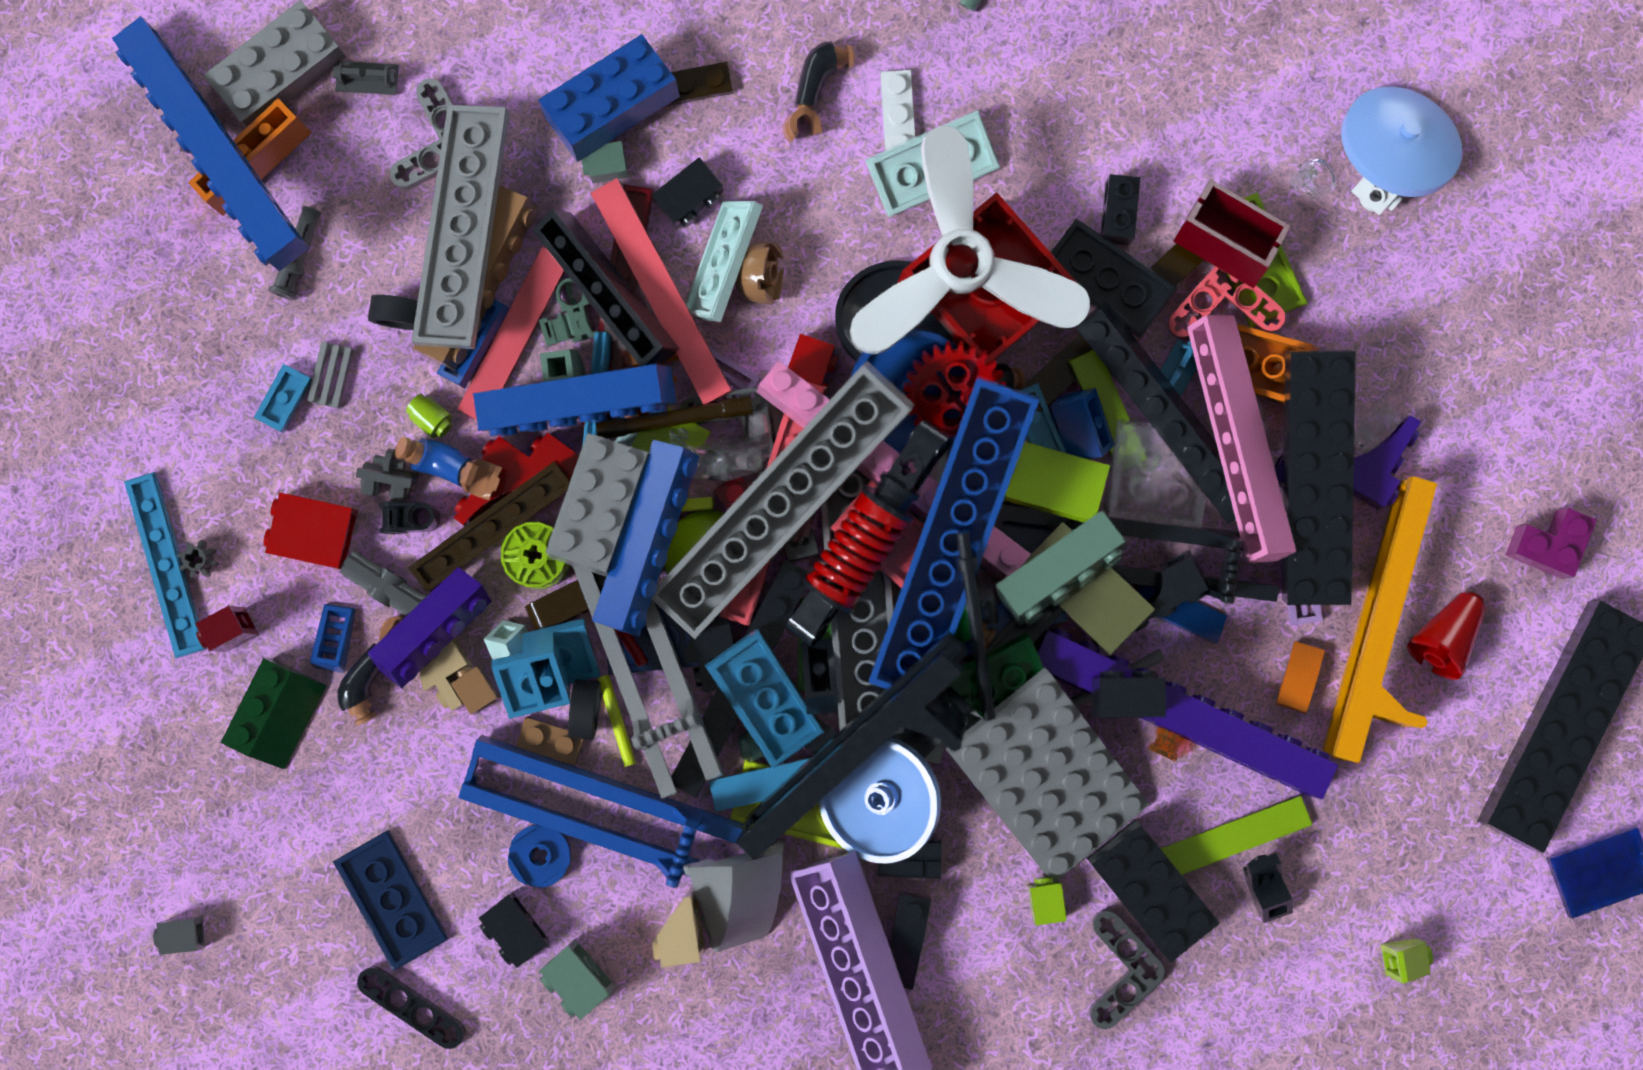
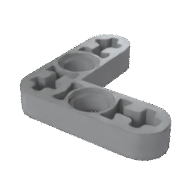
(406, 162)

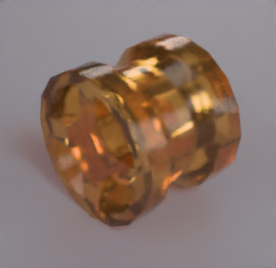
(1166, 744)

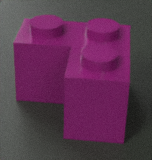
(1558, 549)

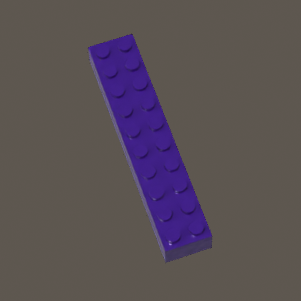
(1198, 719)

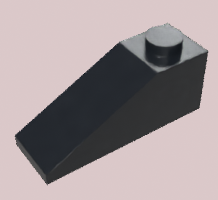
(908, 934)

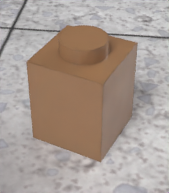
(474, 689)

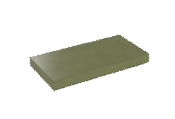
(1106, 607)

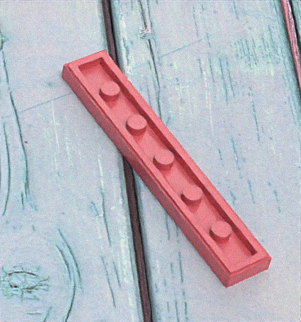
(515, 329)

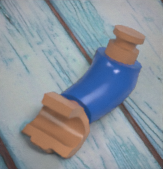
(449, 463)

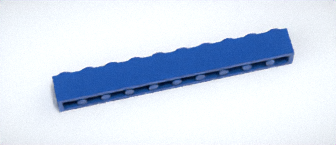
(210, 144)

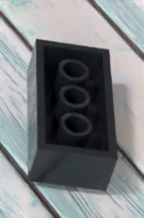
(1153, 890)

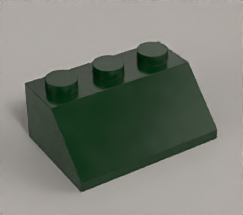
(273, 713)

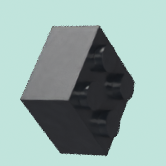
(1128, 697)

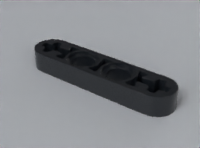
(408, 1011)

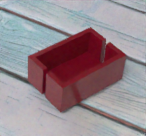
(1232, 233)

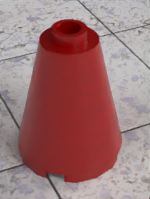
(1450, 636)

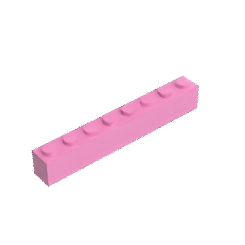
(1241, 439)

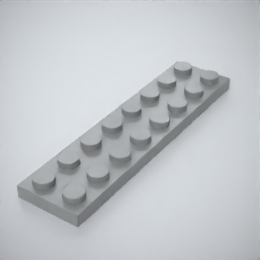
(460, 227)

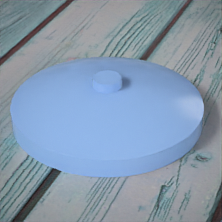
(1401, 141)
(885, 805)

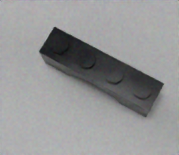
(1180, 582)

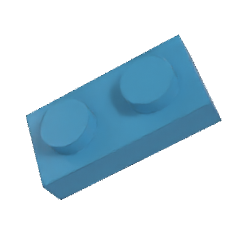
(283, 398)

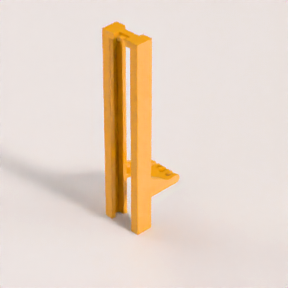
(1361, 686)

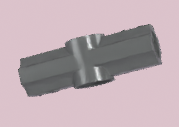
(381, 583)

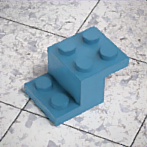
(545, 668)

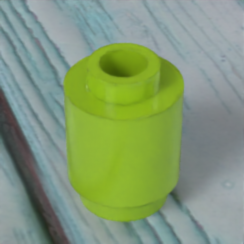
(429, 416)

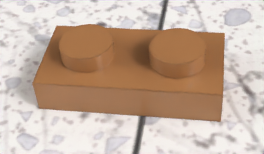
(549, 741)

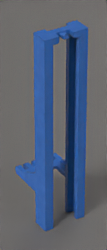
(666, 860)

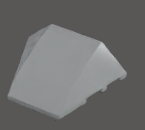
(738, 895)

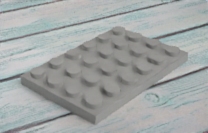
(1048, 776)

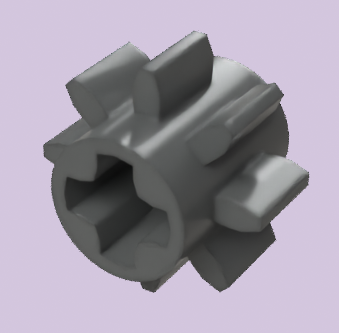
(200, 550)

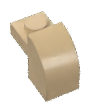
(439, 673)

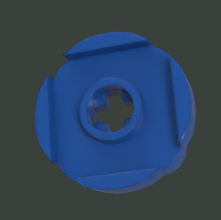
(536, 873)

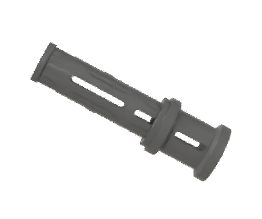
(309, 218)

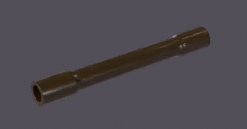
(725, 409)

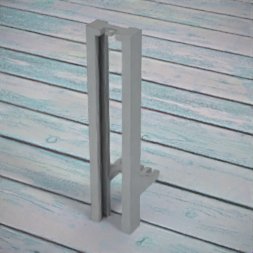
(646, 737)

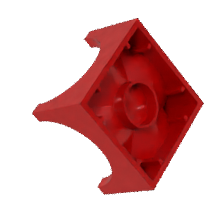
(979, 315)

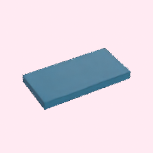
(764, 698)

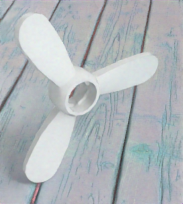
(1021, 286)

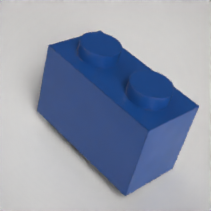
(1082, 424)

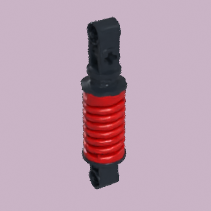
(868, 538)

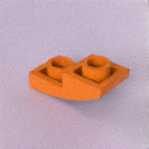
(1300, 677)

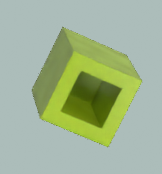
(1046, 901)

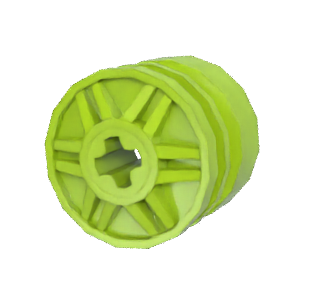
(519, 567)

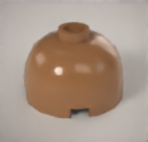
(759, 275)

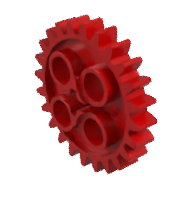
(933, 406)

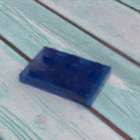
(1599, 872)

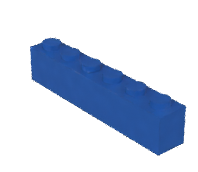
(646, 538)

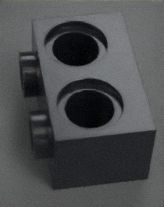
(1120, 208)

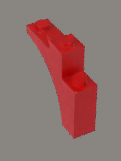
(515, 470)

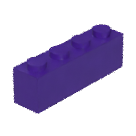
(429, 627)

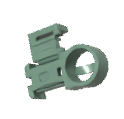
(573, 323)

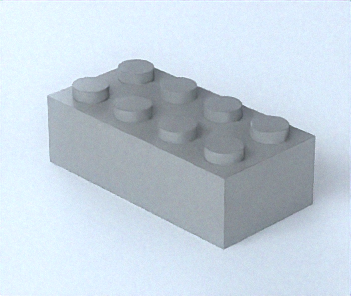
(275, 63)
(596, 504)

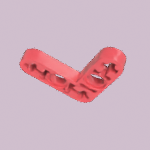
(1218, 293)

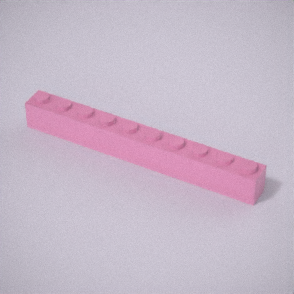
(804, 402)

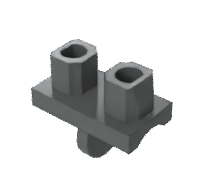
(400, 480)

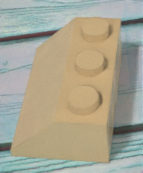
(681, 936)

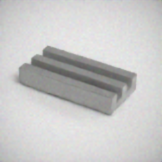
(318, 372)

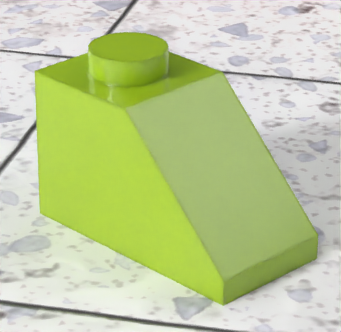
(1407, 959)

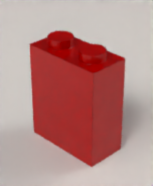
(310, 530)

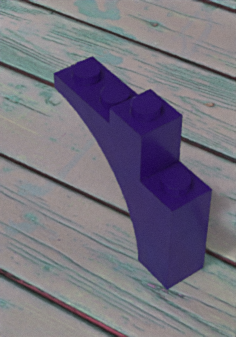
(1372, 470)

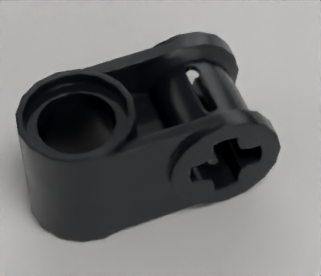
(403, 517)

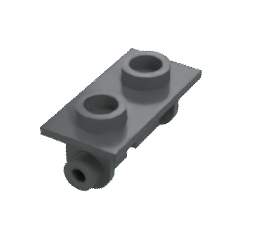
(366, 77)

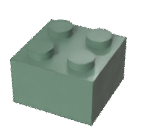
(576, 980)

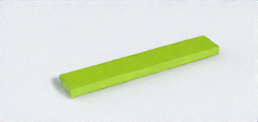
(1238, 835)

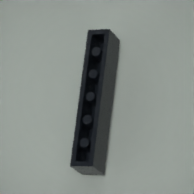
(605, 288)

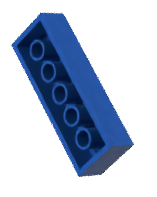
(575, 398)

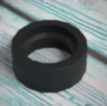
(392, 311)
(584, 709)

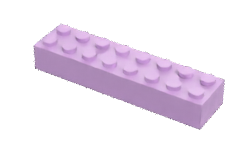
(858, 965)

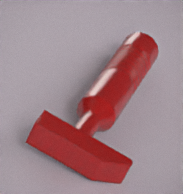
(633, 648)

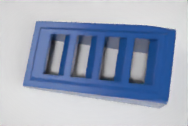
(344, 639)

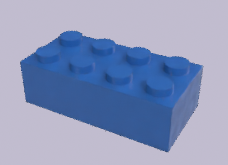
(609, 97)

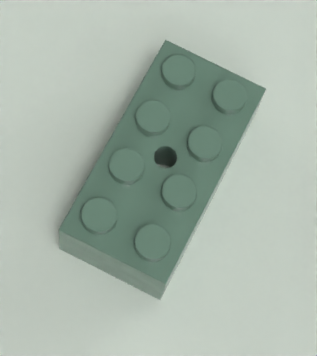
(1060, 569)

